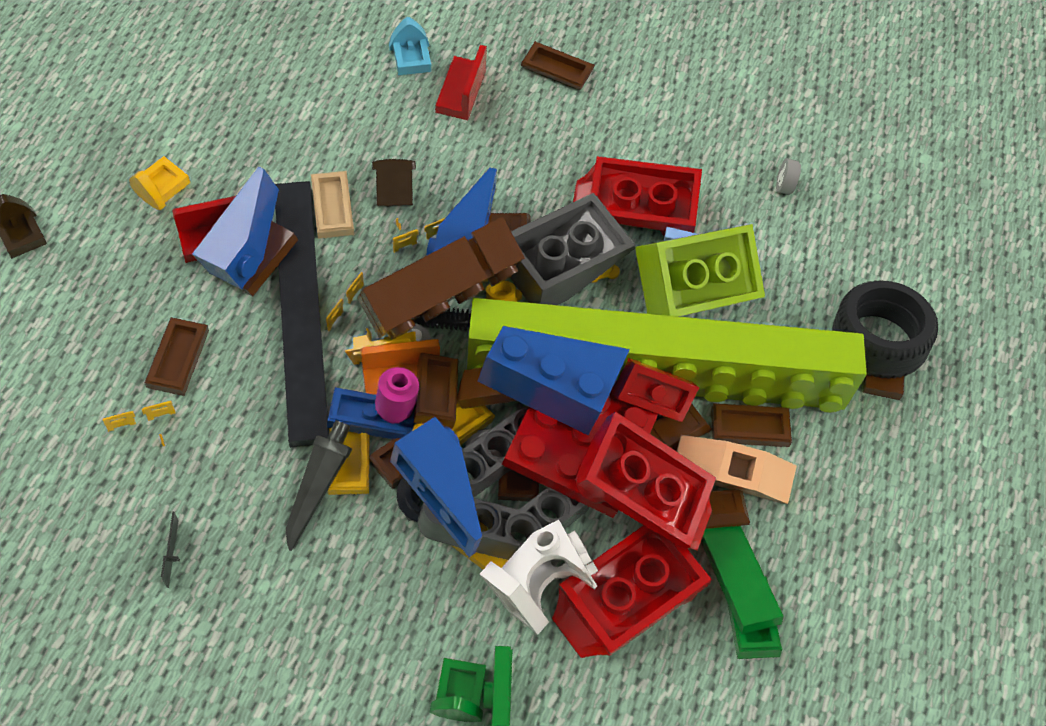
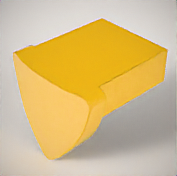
(159, 182)

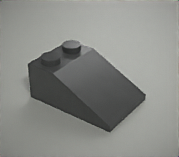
(568, 250)

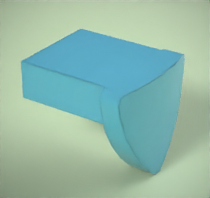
(410, 48)

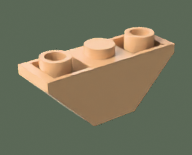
(741, 467)

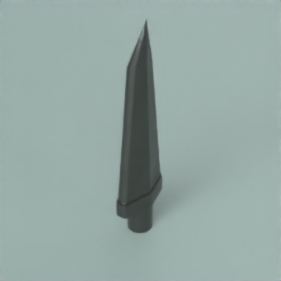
(322, 468)

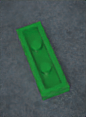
(741, 579)

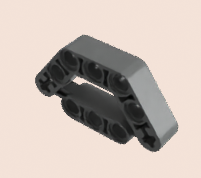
(498, 518)

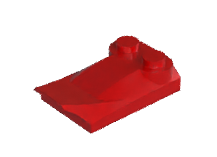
(644, 193)
(647, 481)
(635, 589)

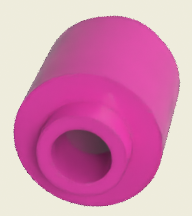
(396, 394)

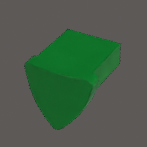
(459, 691)

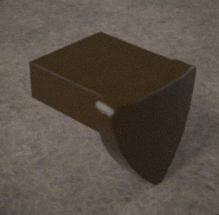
(394, 182)
(18, 227)

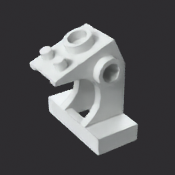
(534, 567)

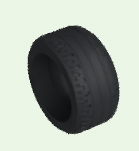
(899, 305)

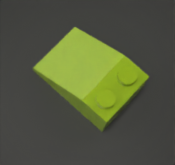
(700, 271)

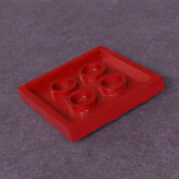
(554, 451)

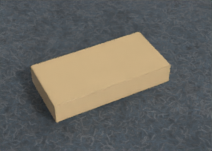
(332, 204)

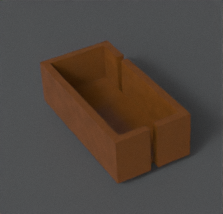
(440, 277)

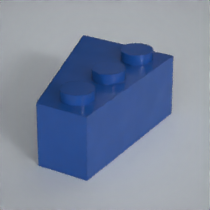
(553, 374)

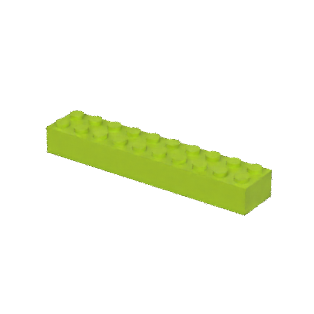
(719, 356)

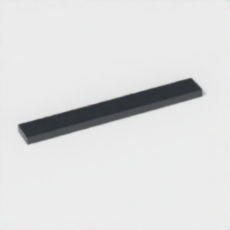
(301, 319)

